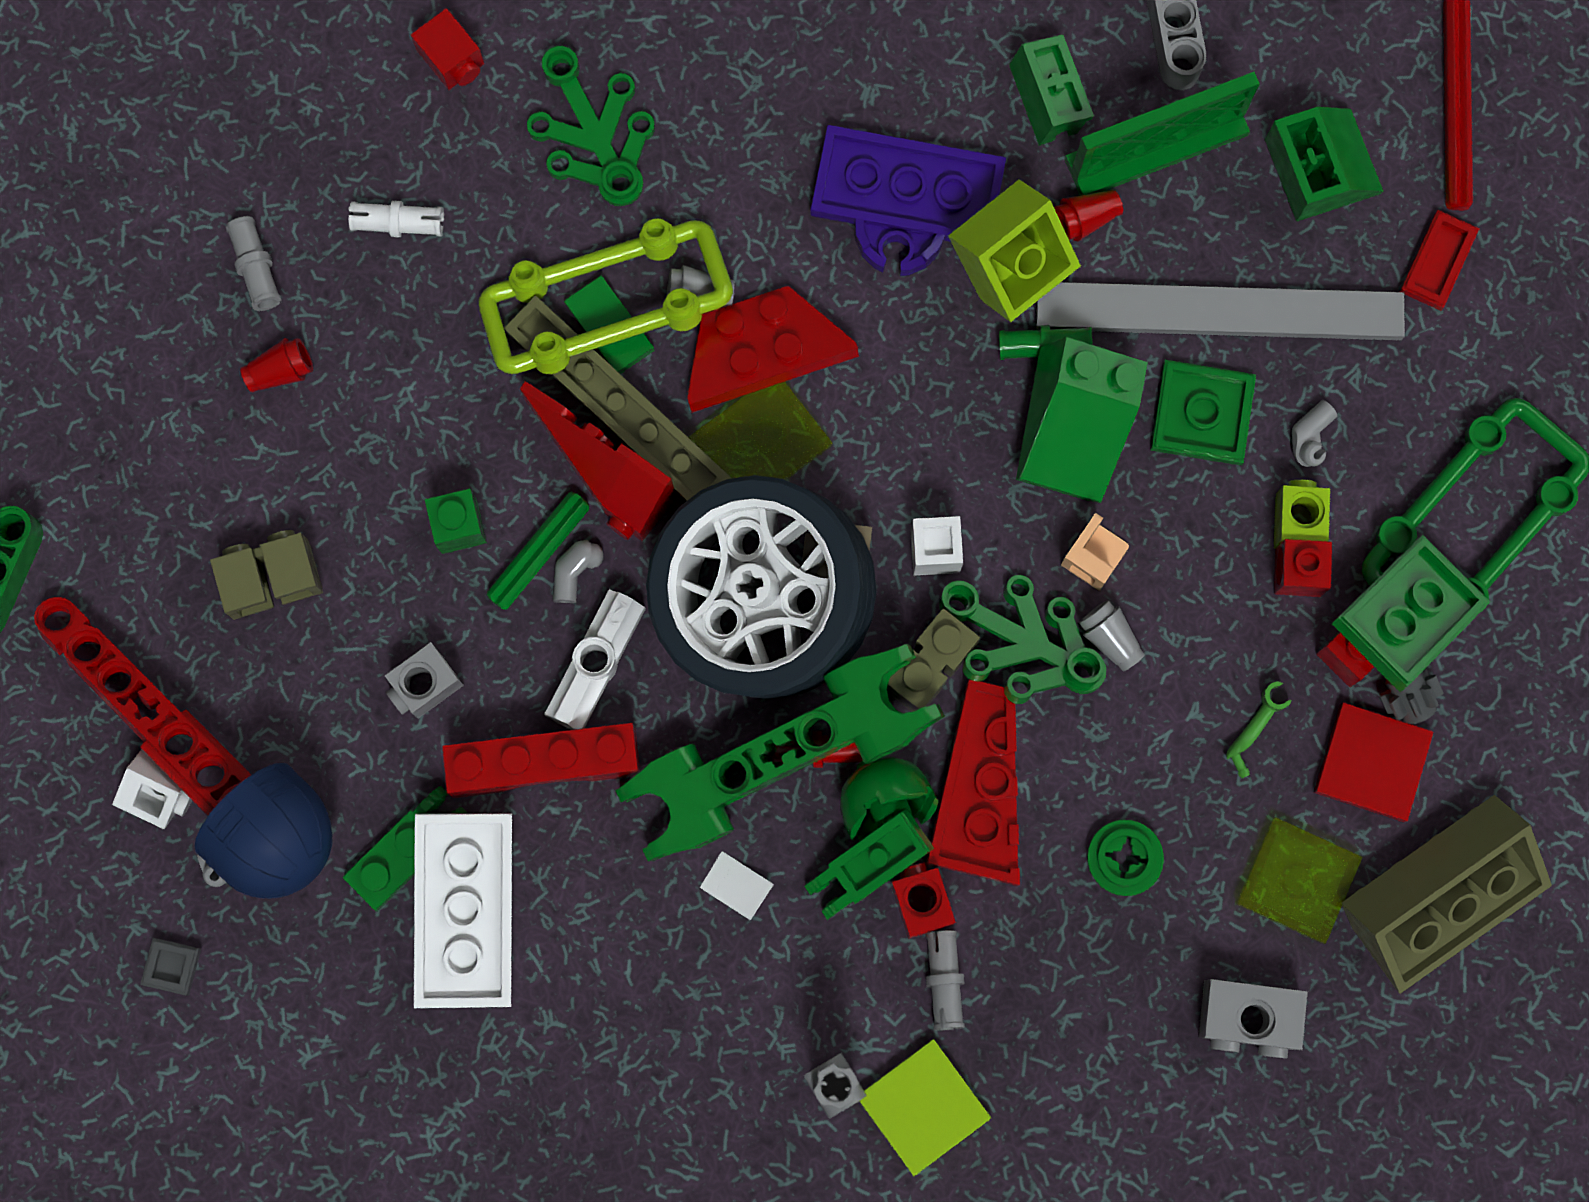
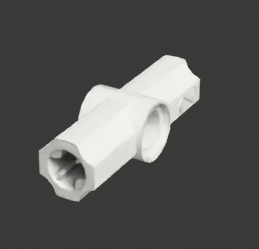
(609, 634)

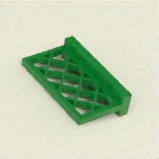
(1163, 136)

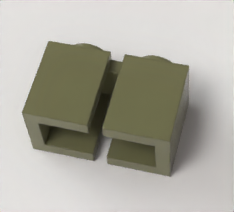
(243, 579)
(940, 645)

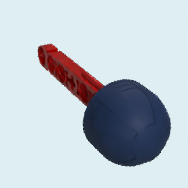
(264, 831)

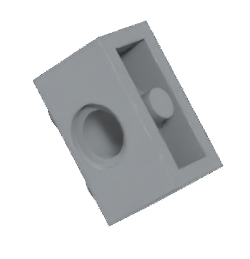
(1281, 1012)

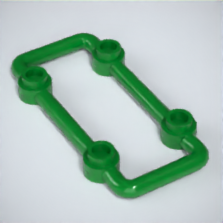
(1483, 438)

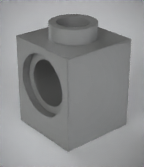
(424, 661)

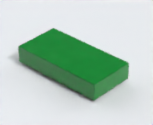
(598, 307)

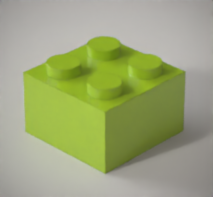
(1015, 250)

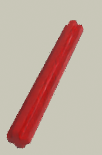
(1458, 105)

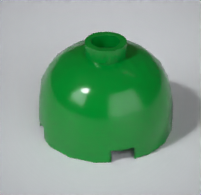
(885, 790)

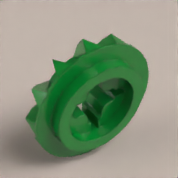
(1143, 844)

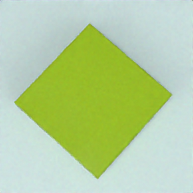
(924, 1107)

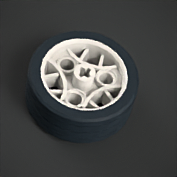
(760, 587)

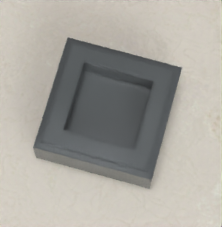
(170, 966)

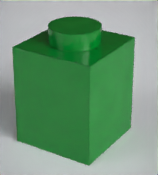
(455, 521)

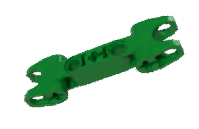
(856, 715)

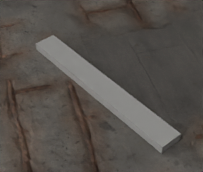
(1223, 311)

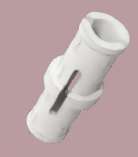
(396, 218)

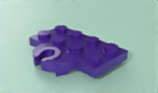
(901, 192)

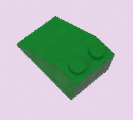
(1079, 417)

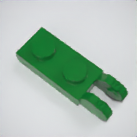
(392, 859)
(873, 861)

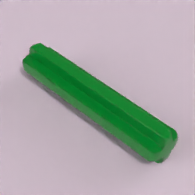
(538, 550)

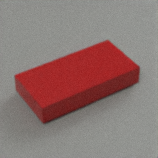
(1439, 260)

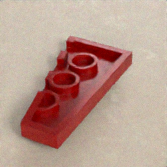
(978, 803)

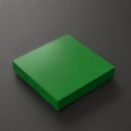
(1203, 412)

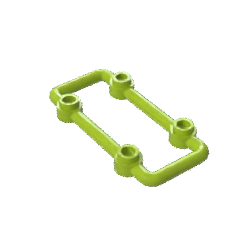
(658, 242)

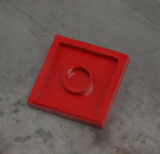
(1373, 762)

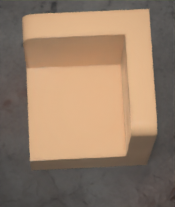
(1095, 554)

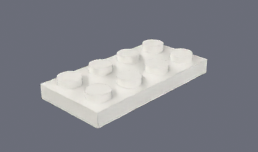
(462, 910)

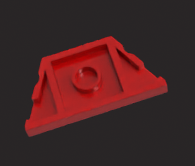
(761, 346)

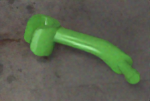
(1254, 729)

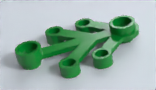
(595, 134)
(1027, 641)

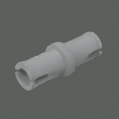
(253, 263)
(945, 980)

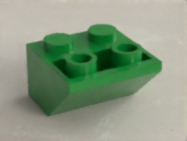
(1321, 160)

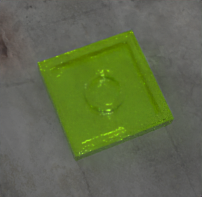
(1299, 880)

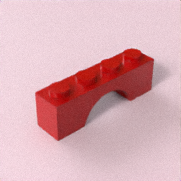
(541, 759)

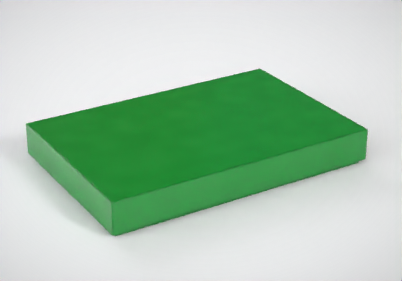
(1411, 613)

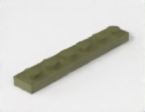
(621, 406)

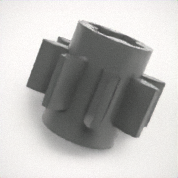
(1416, 701)

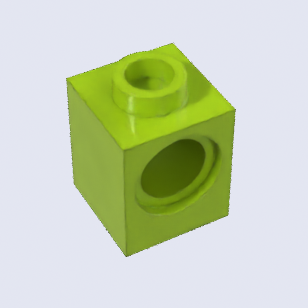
(1314, 499)

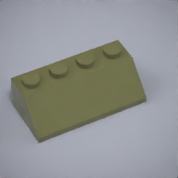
(1448, 892)

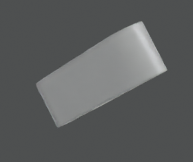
(1177, 42)

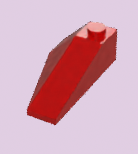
(619, 480)

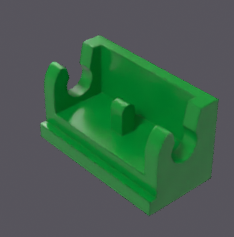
(1050, 88)

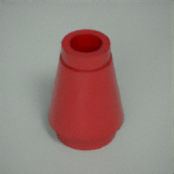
(1088, 213)
(279, 365)

